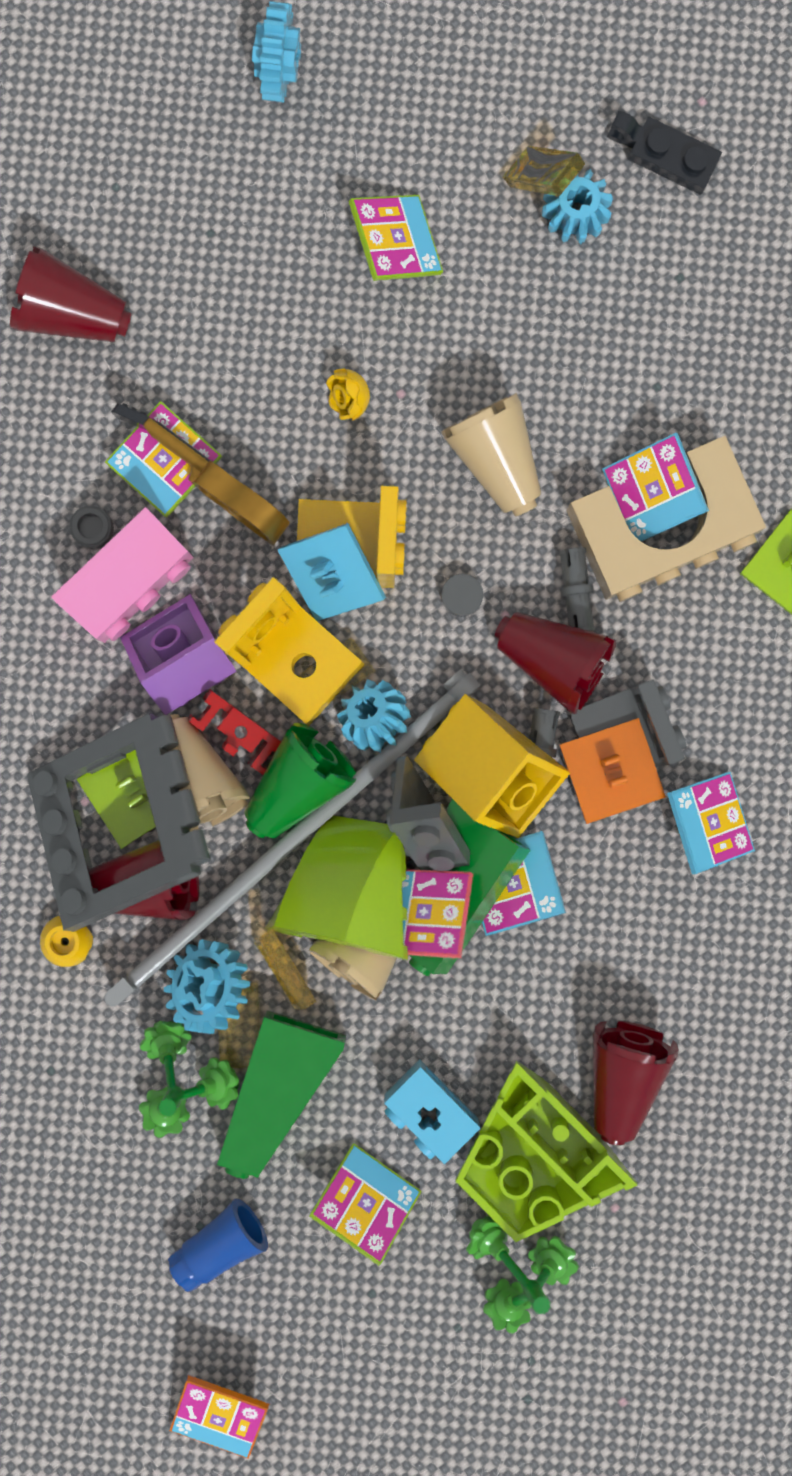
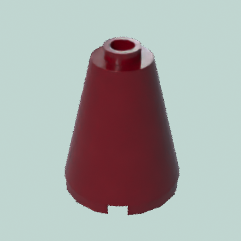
(65, 302)
(556, 656)
(169, 904)
(627, 1077)

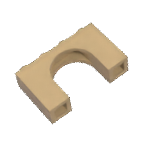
(625, 562)

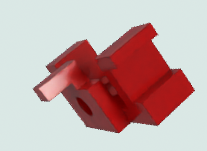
(231, 720)

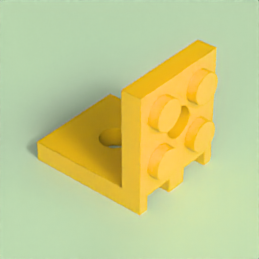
(372, 524)
(274, 636)

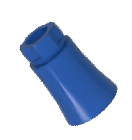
(218, 1247)

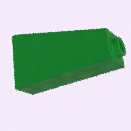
(493, 864)
(278, 1084)

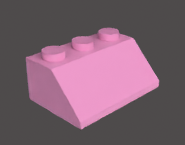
(124, 577)

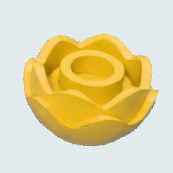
(348, 393)
(60, 954)

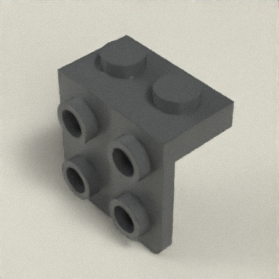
(641, 702)
(423, 825)

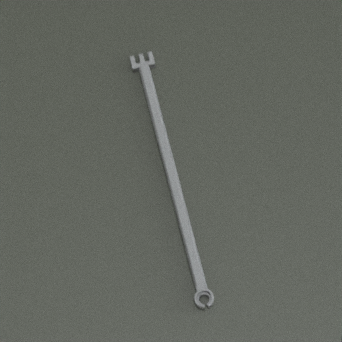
(456, 686)

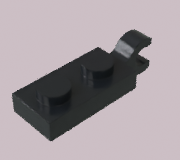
(666, 151)

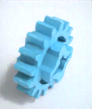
(276, 51)
(206, 987)

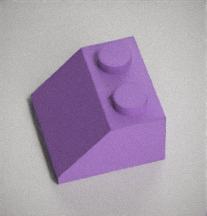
(177, 655)

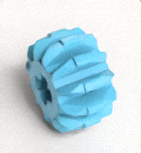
(582, 221)
(374, 715)

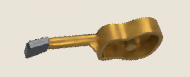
(212, 480)

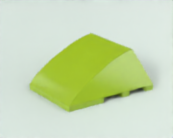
(348, 889)
(538, 1159)

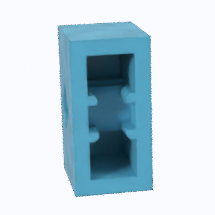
(454, 1120)

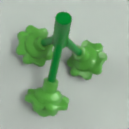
(166, 1107)
(509, 1302)

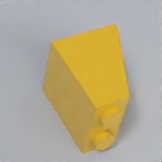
(490, 767)

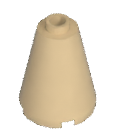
(499, 454)
(213, 784)
(361, 968)

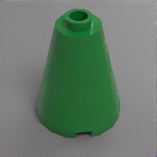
(297, 782)

